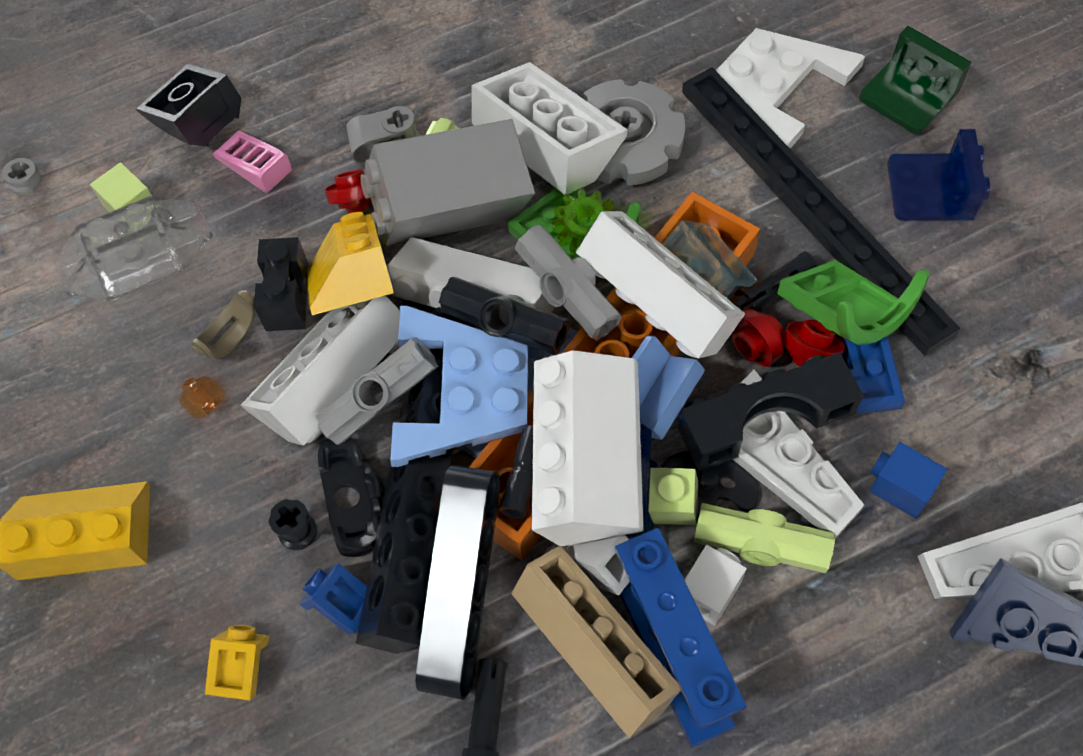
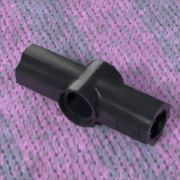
(526, 322)

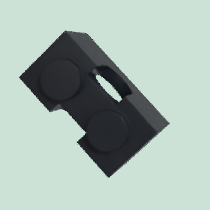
(277, 299)

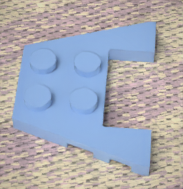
(480, 387)

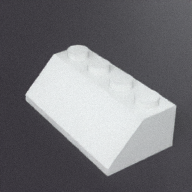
(557, 129)
(324, 367)
(586, 448)

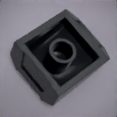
(193, 105)

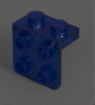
(940, 183)

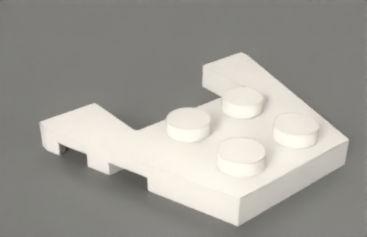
(773, 65)

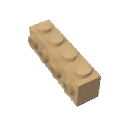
(595, 641)

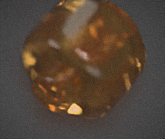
(200, 396)

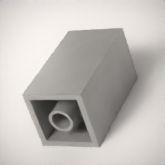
(446, 181)

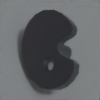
(710, 489)

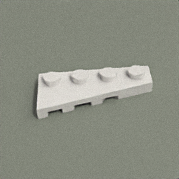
(794, 471)
(1042, 546)

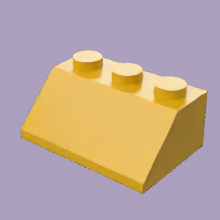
(348, 266)
(76, 531)

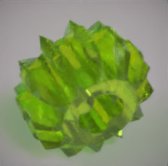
(576, 210)

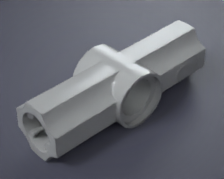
(568, 282)
(358, 407)

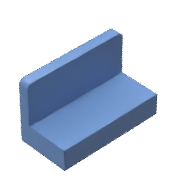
(663, 384)

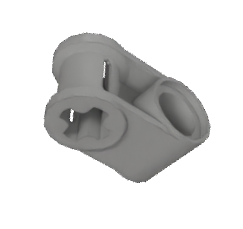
(378, 128)

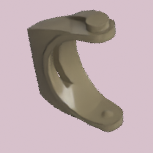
(240, 311)

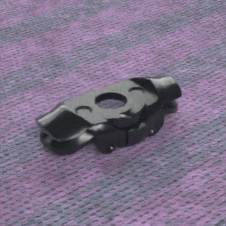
(343, 467)

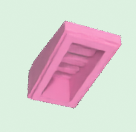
(265, 177)

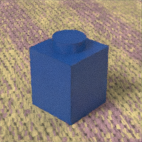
(906, 479)

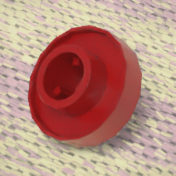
(348, 192)
(758, 338)
(809, 340)

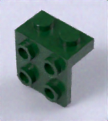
(916, 81)

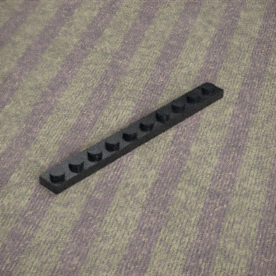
(814, 204)

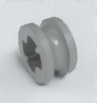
(14, 169)

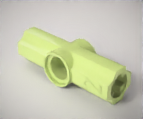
(764, 538)

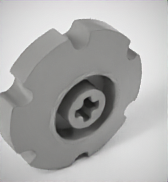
(652, 126)

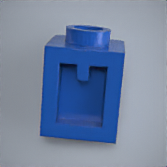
(336, 596)

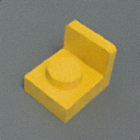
(235, 662)

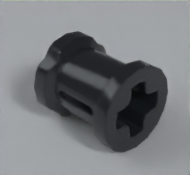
(286, 512)

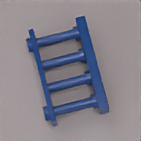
(679, 638)

